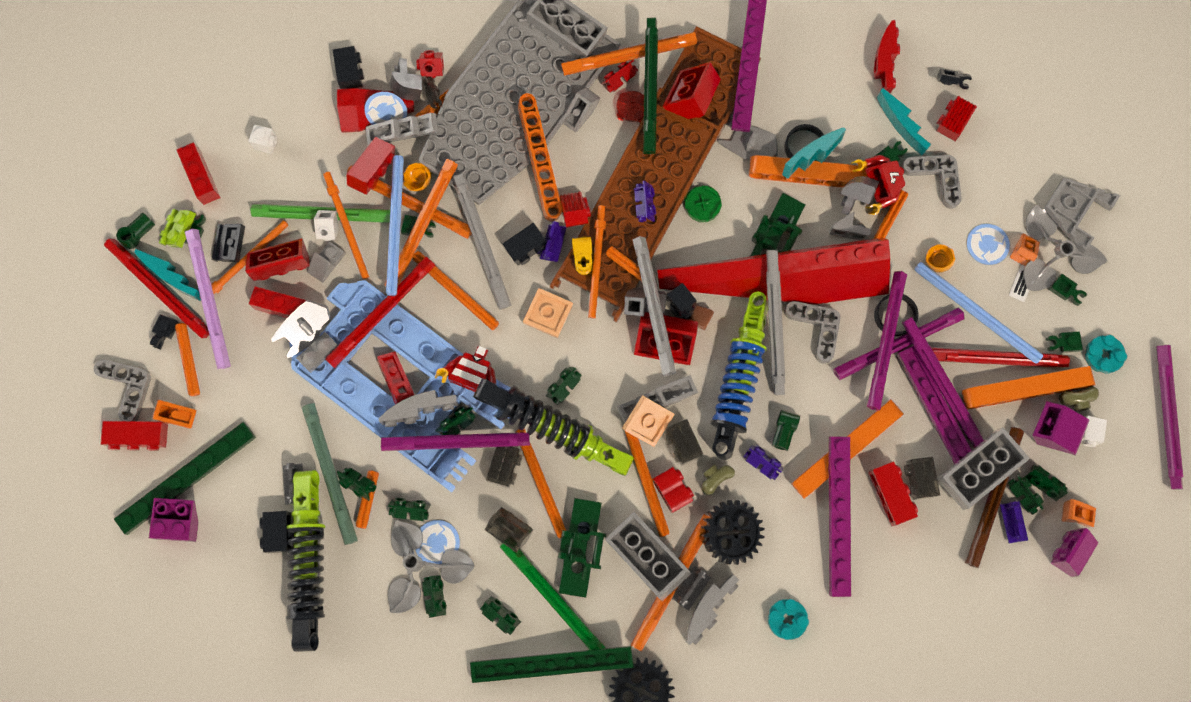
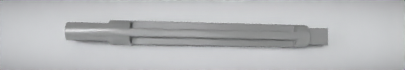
(482, 243)
(654, 306)
(775, 322)

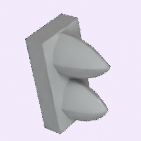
(317, 352)

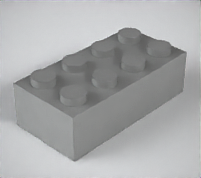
(983, 468)
(648, 556)

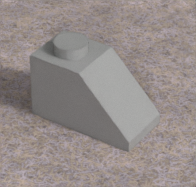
(581, 109)

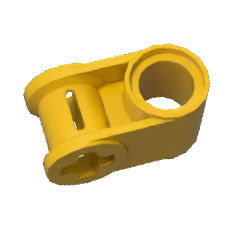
(582, 253)

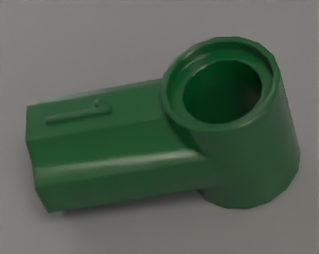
(136, 229)
(786, 426)

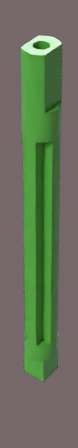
(309, 212)

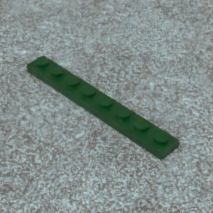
(186, 477)
(551, 664)

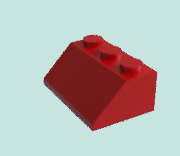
(692, 91)
(277, 260)
(681, 337)

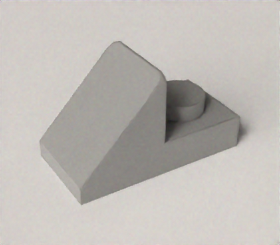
(846, 229)
(325, 262)

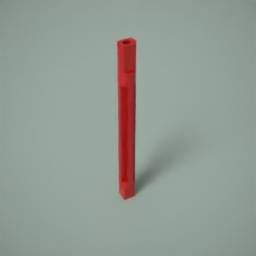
(157, 288)
(379, 313)
(998, 357)

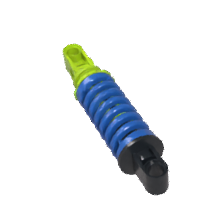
(742, 366)

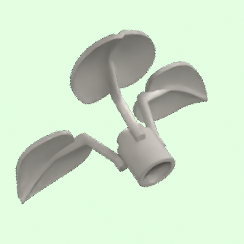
(1040, 275)
(407, 538)

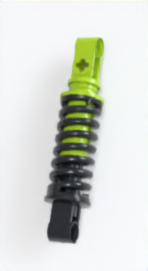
(551, 423)
(305, 561)

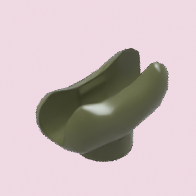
(1081, 399)
(715, 477)

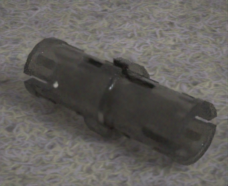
(432, 92)

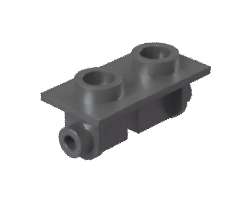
(288, 473)
(691, 588)

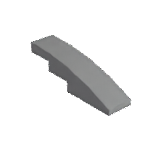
(403, 129)
(664, 396)

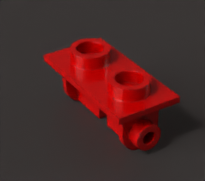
(613, 79)

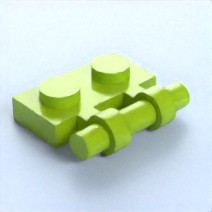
(175, 228)

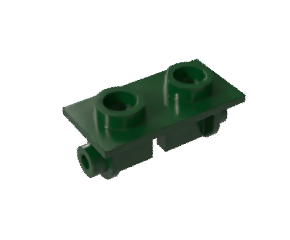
(558, 390)
(462, 418)
(350, 480)
(1052, 487)
(1031, 500)
(417, 509)
(434, 587)
(493, 609)

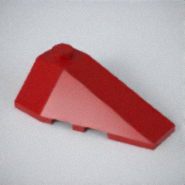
(352, 108)

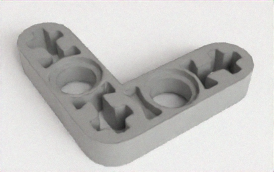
(943, 172)
(825, 326)
(133, 385)

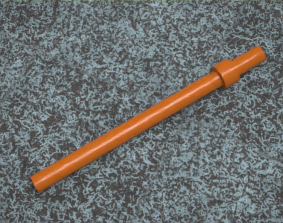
(333, 191)
(600, 225)
(217, 285)

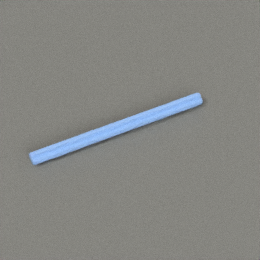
(394, 228)
(978, 312)

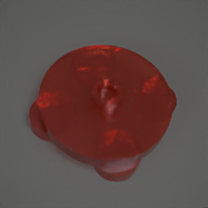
(630, 106)

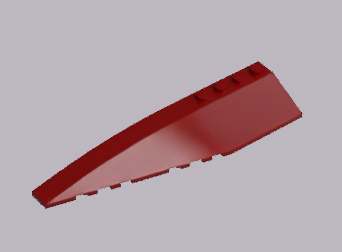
(806, 274)

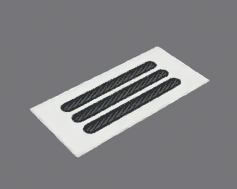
(1019, 288)

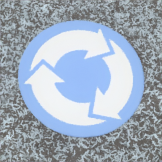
(384, 107)
(988, 244)
(437, 539)

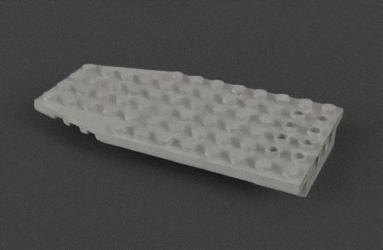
(523, 55)

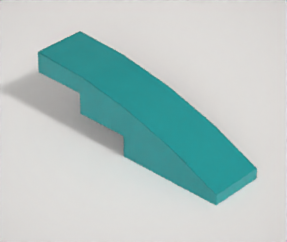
(905, 126)
(816, 150)
(165, 271)

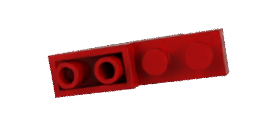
(885, 57)

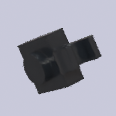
(951, 77)
(163, 329)

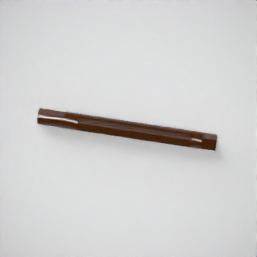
(989, 513)

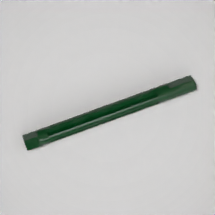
(650, 87)

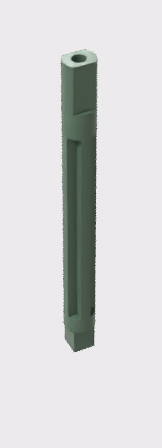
(341, 512)

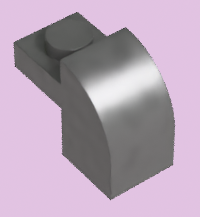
(405, 85)
(860, 189)
(636, 301)

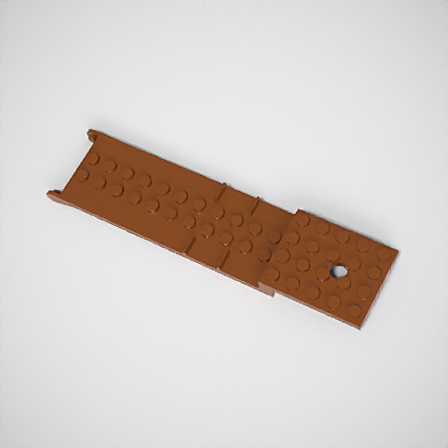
(679, 156)

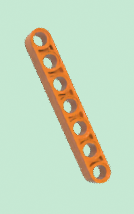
(539, 148)
(816, 174)
(1028, 387)
(859, 439)

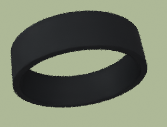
(808, 127)
(905, 298)

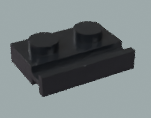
(228, 243)

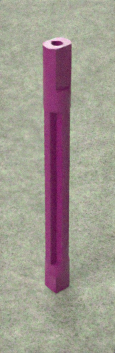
(887, 339)
(899, 343)
(943, 382)
(1170, 416)
(454, 441)

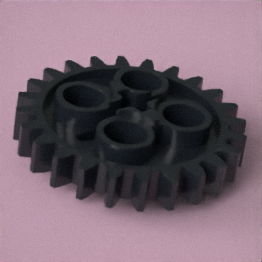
(734, 549)
(649, 673)

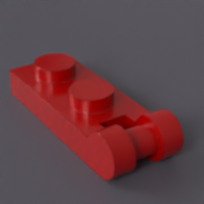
(395, 376)

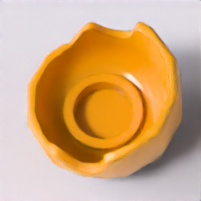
(417, 177)
(940, 258)

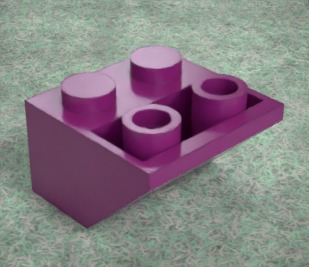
(1060, 428)
(174, 520)
(1074, 551)

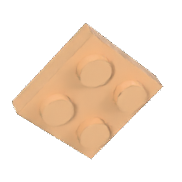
(548, 313)
(648, 421)

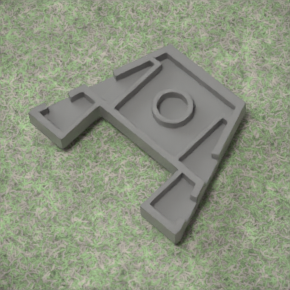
(1070, 205)

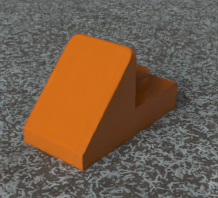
(1025, 250)
(174, 414)
(1079, 513)

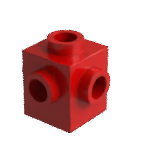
(431, 64)

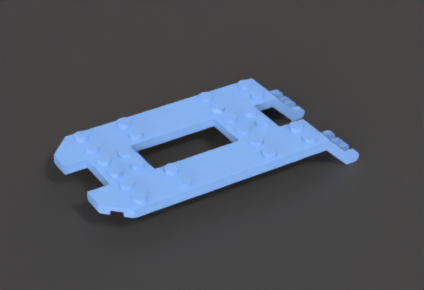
(368, 401)

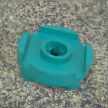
(1116, 352)
(799, 621)

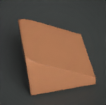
(702, 316)

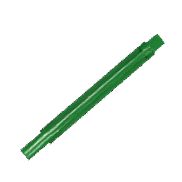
(553, 598)

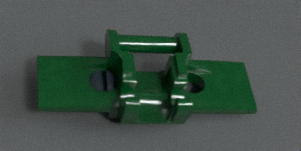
(782, 219)
(573, 547)

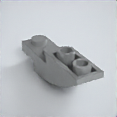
(410, 408)
(703, 615)

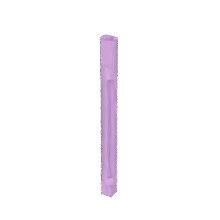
(207, 298)

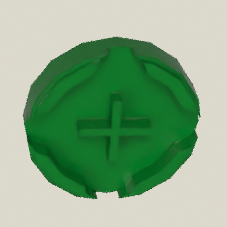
(703, 204)

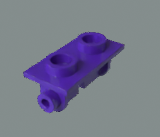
(645, 193)
(554, 238)
(758, 456)
(1014, 522)

